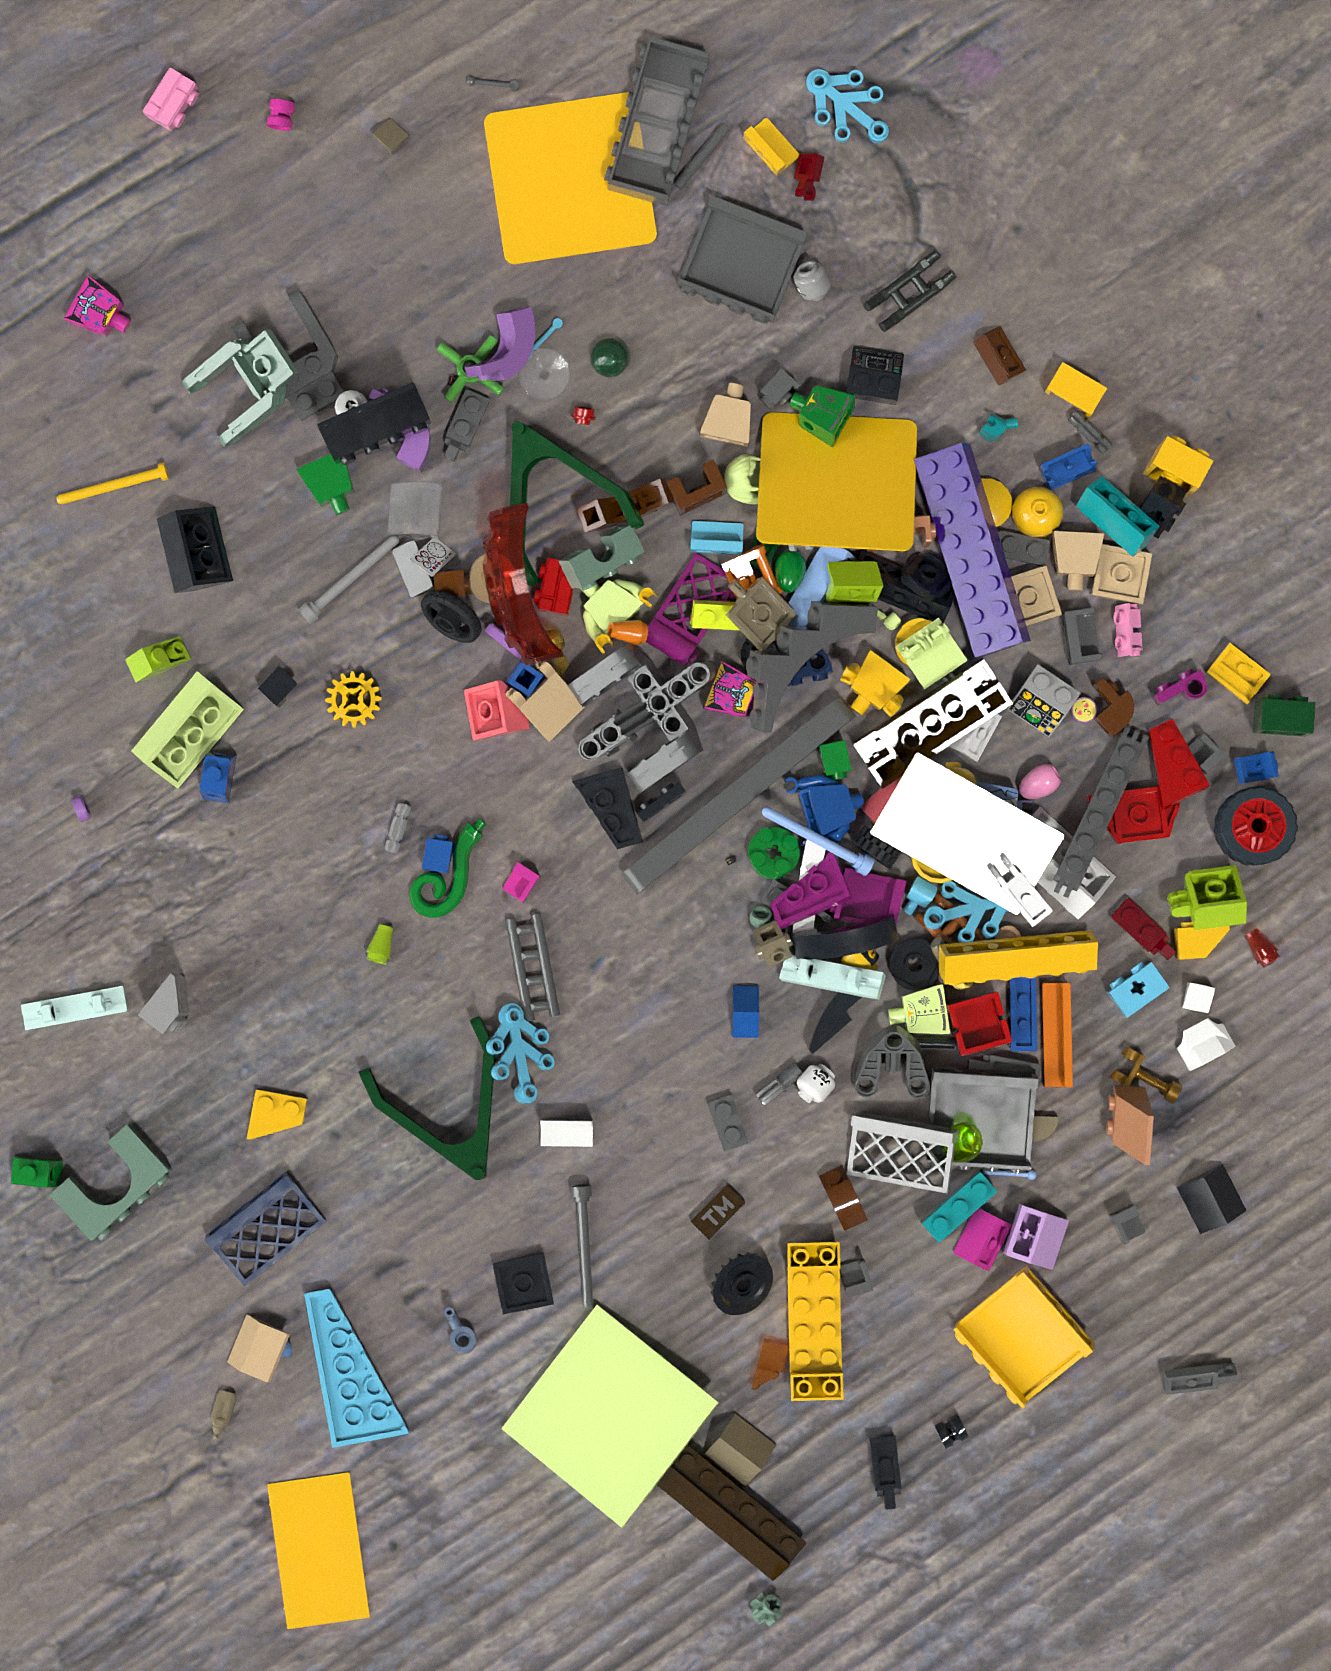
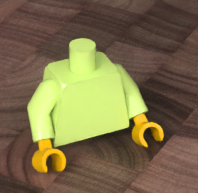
(612, 603)

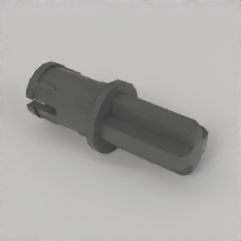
(779, 1084)

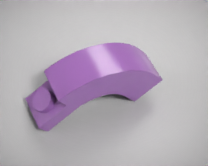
(515, 346)
(415, 446)

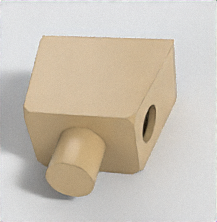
(728, 418)
(1076, 556)

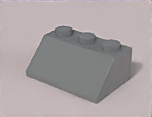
(168, 1006)

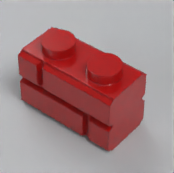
(555, 592)

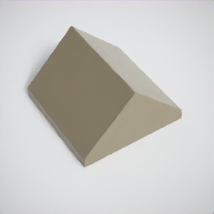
(740, 1450)

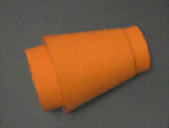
(629, 631)

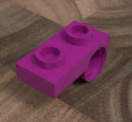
(1168, 691)

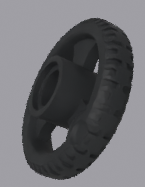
(450, 616)

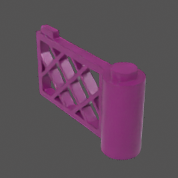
(670, 637)

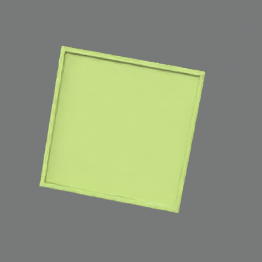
(610, 1415)

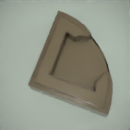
(1043, 1127)

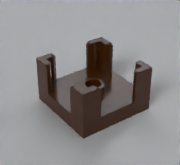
(699, 495)

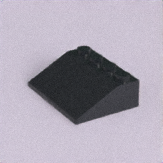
(374, 424)

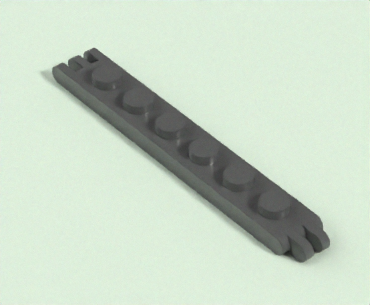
(1099, 811)

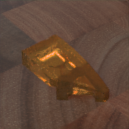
(770, 1362)

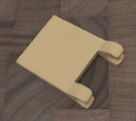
(549, 705)

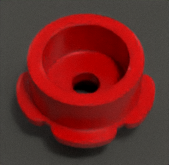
(583, 415)

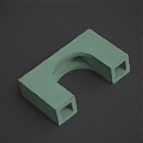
(146, 1171)

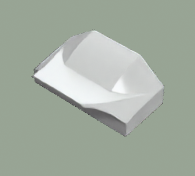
(1204, 1043)

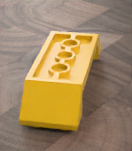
(814, 1321)

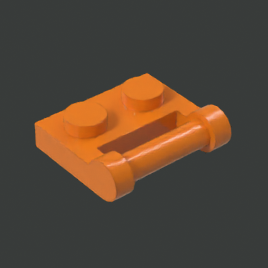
(740, 569)

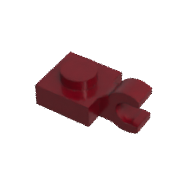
(808, 171)

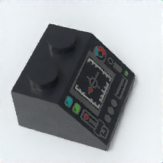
(875, 375)

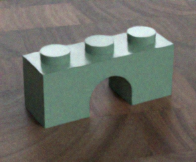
(621, 548)

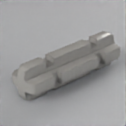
(397, 828)

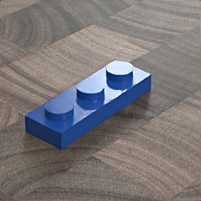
(1023, 1014)

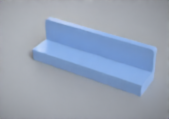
(816, 582)

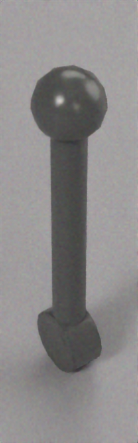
(513, 85)

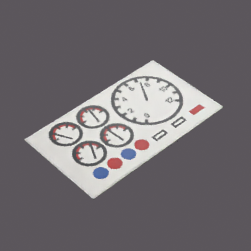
(433, 556)

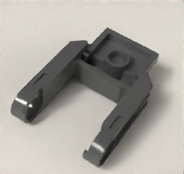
(314, 384)

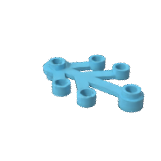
(844, 102)
(973, 906)
(518, 1049)

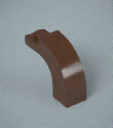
(607, 512)

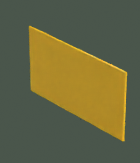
(318, 1550)

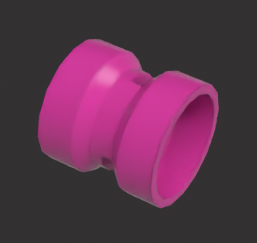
(280, 114)

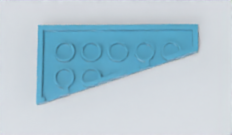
(352, 1391)

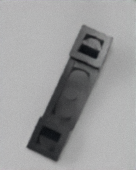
(846, 940)

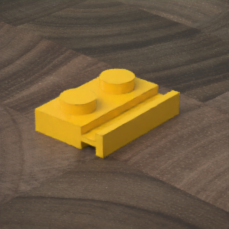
(1238, 673)

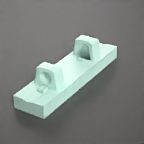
(833, 977)
(75, 1007)

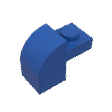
(524, 678)

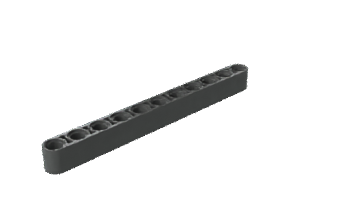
(738, 795)

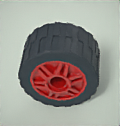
(1276, 823)

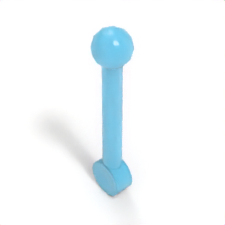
(557, 324)

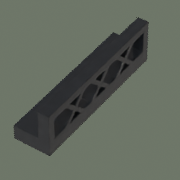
(902, 597)

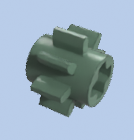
(766, 1608)

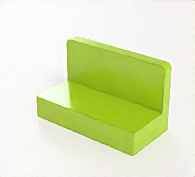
(854, 582)

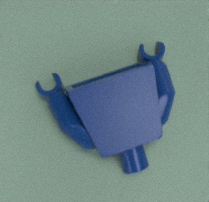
(827, 805)

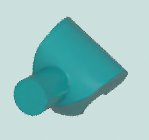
(994, 432)

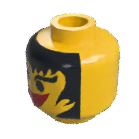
(862, 960)

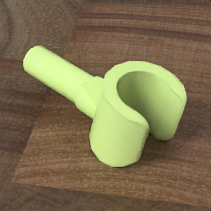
(891, 621)

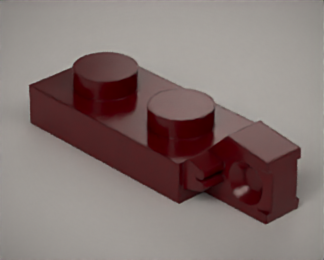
(1142, 929)

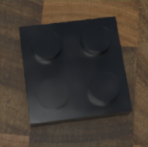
(523, 1283)

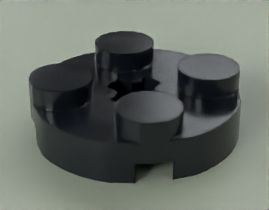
(914, 576)
(901, 970)

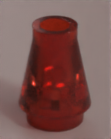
(1262, 949)

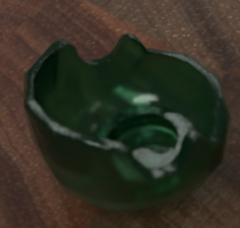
(610, 357)

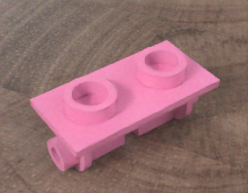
(1126, 618)

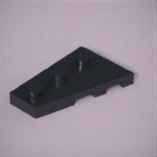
(612, 805)

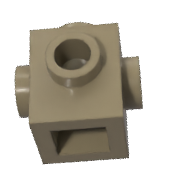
(772, 944)

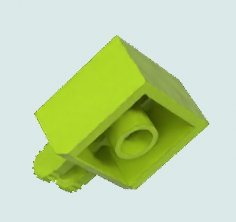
(1211, 898)

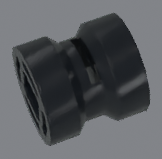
(957, 1429)

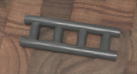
(540, 953)

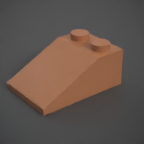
(1131, 1122)

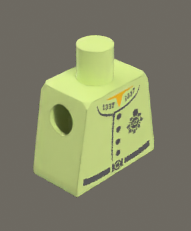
(923, 1011)

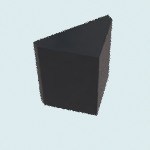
(1211, 1199)

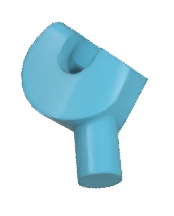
(920, 894)

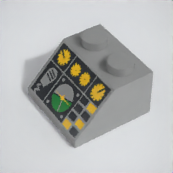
(1043, 701)

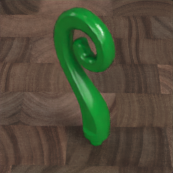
(463, 847)

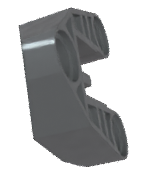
(870, 1061)

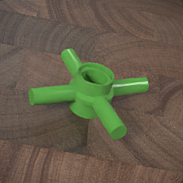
(462, 361)

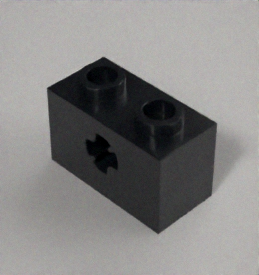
(1162, 503)

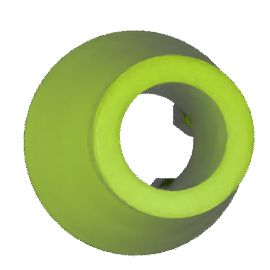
(380, 945)

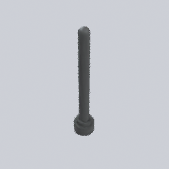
(581, 1196)

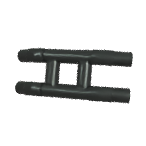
(913, 275)

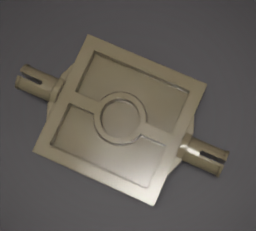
(759, 612)

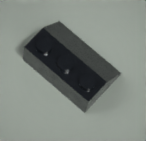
(194, 549)

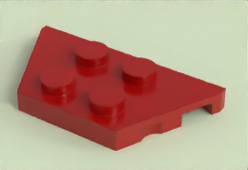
(1141, 816)

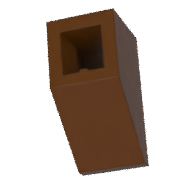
(453, 582)

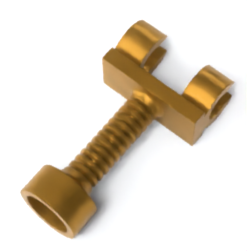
(1170, 1090)

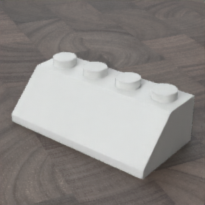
(1093, 884)

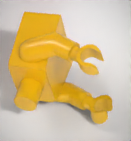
(875, 685)

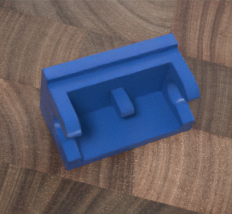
(1068, 467)

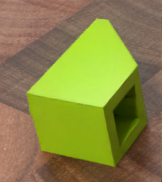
(157, 659)

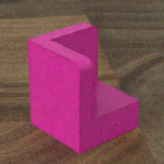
(521, 882)

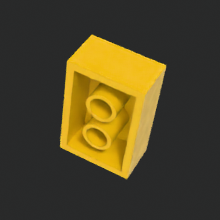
(1179, 464)

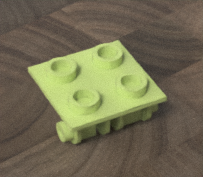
(931, 653)

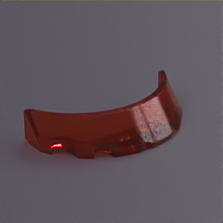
(509, 588)

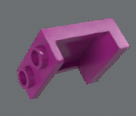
(871, 896)

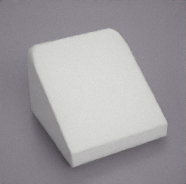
(1198, 997)

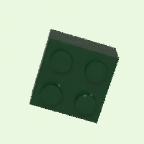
(1284, 717)

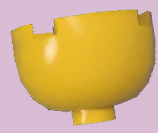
(1037, 512)

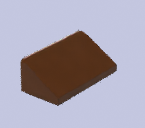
(999, 355)

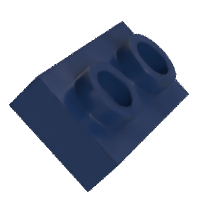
(809, 672)

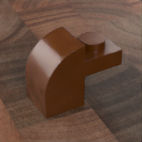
(1118, 712)
(843, 1198)

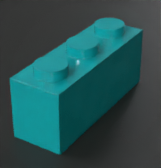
(1117, 516)
(958, 1206)

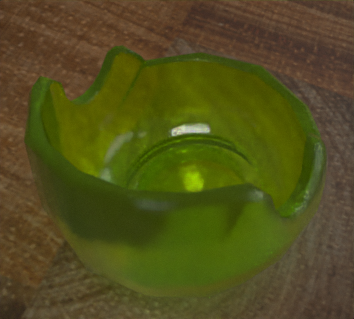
(968, 1143)

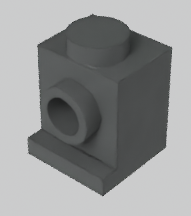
(778, 390)

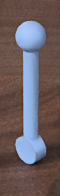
(1031, 1175)

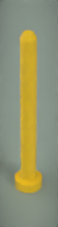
(160, 472)

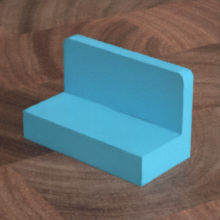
(717, 537)

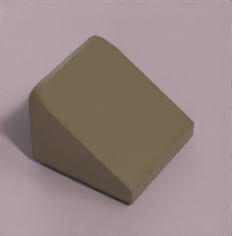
(390, 136)

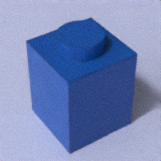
(438, 854)

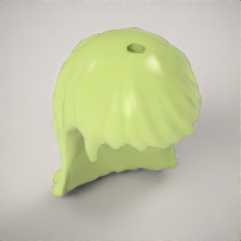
(743, 478)

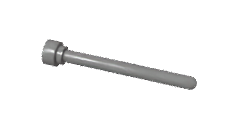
(312, 610)

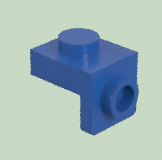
(1256, 767)

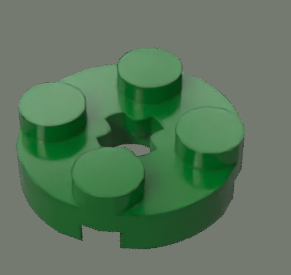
(781, 865)

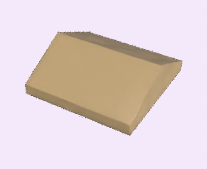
(258, 1348)

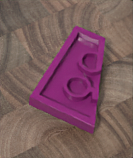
(813, 894)

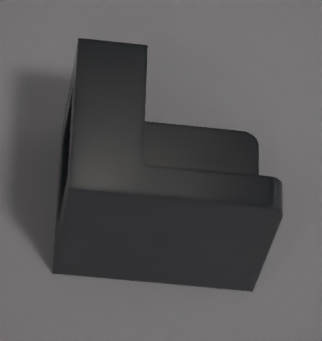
(277, 686)

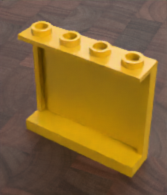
(1023, 1336)

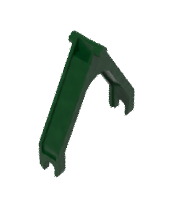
(528, 450)
(467, 1156)

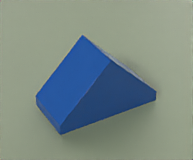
(745, 1012)

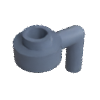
(459, 1332)

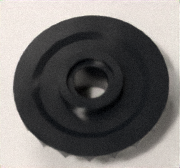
(742, 1284)

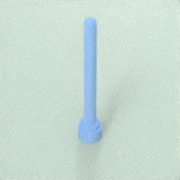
(861, 862)

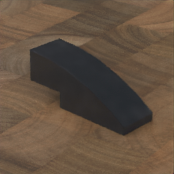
(832, 1019)

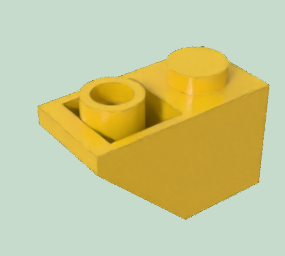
(1197, 943)

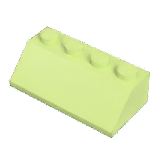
(187, 730)

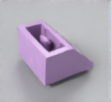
(1035, 1236)

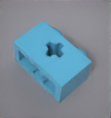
(1152, 986)

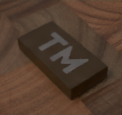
(717, 1212)

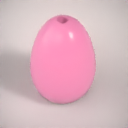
(1040, 782)

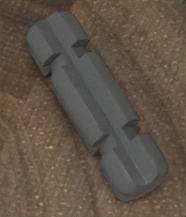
(1090, 432)

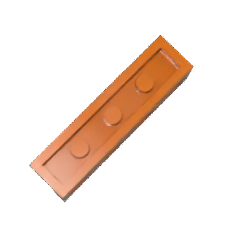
(1057, 1034)

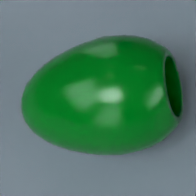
(790, 570)

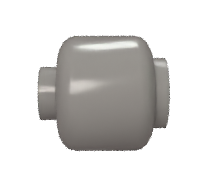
(812, 281)

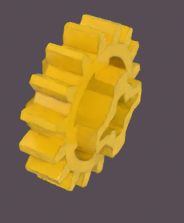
(344, 708)

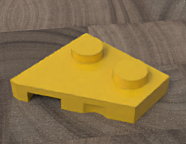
(275, 1113)

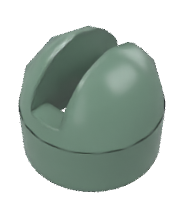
(760, 916)

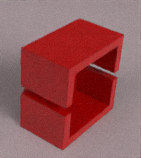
(978, 1023)

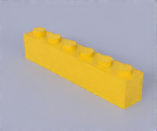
(1018, 957)

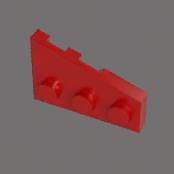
(1175, 765)

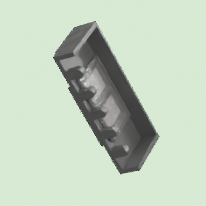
(657, 121)

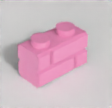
(171, 100)

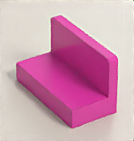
(982, 1239)

